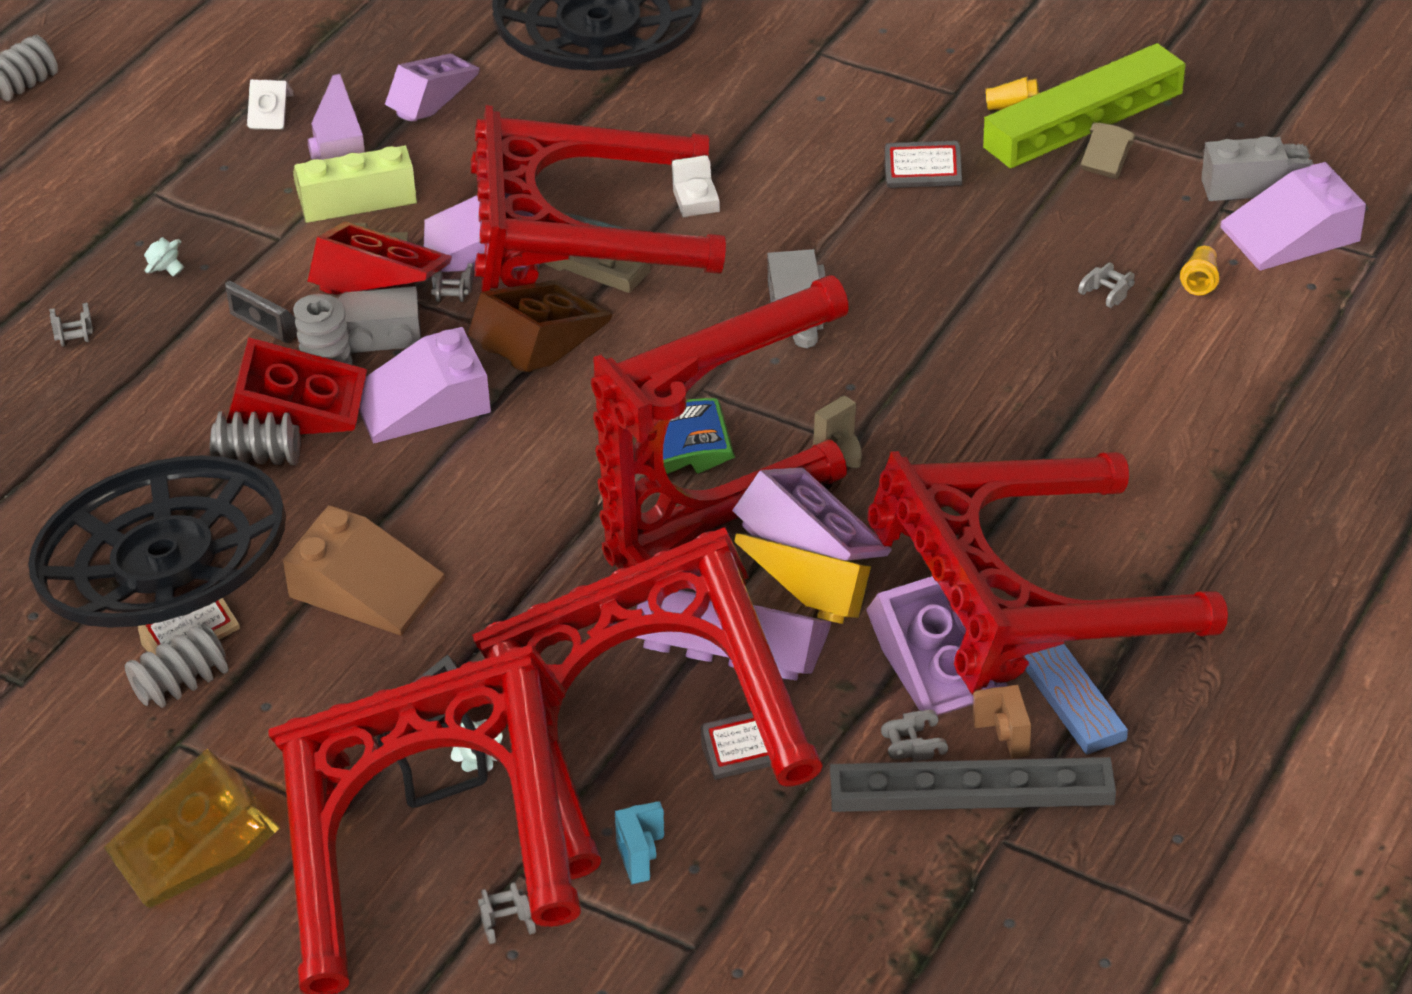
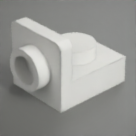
(694, 186)

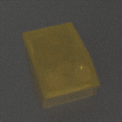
(191, 831)

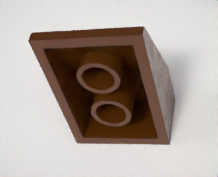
(534, 323)

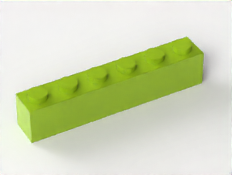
(1072, 107)

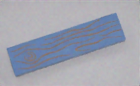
(1075, 699)

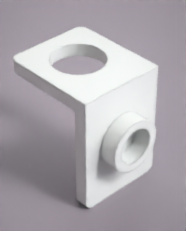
(268, 104)

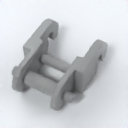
(1100, 277)
(464, 283)
(58, 328)
(914, 747)
(521, 908)

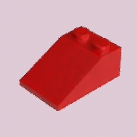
(364, 259)
(313, 389)

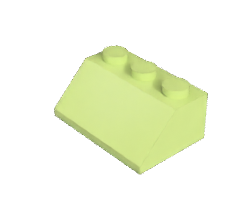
(355, 183)

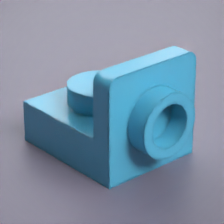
(635, 838)

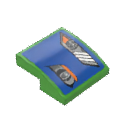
(697, 437)

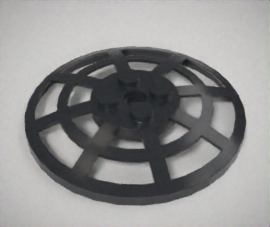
(596, 27)
(161, 551)

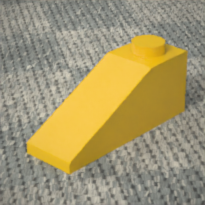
(814, 579)

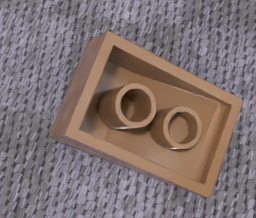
(359, 572)

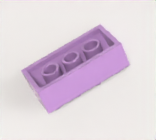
(791, 637)

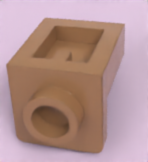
(1007, 712)

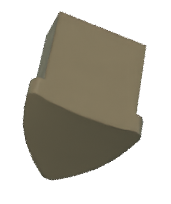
(1107, 150)
(838, 423)

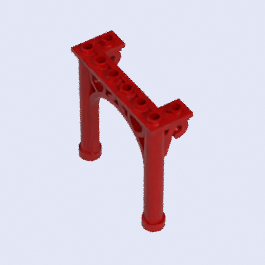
(512, 156)
(651, 389)
(967, 568)
(717, 575)
(321, 787)

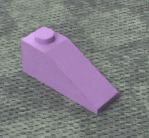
(428, 85)
(335, 125)

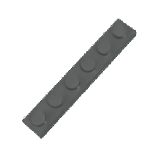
(972, 784)

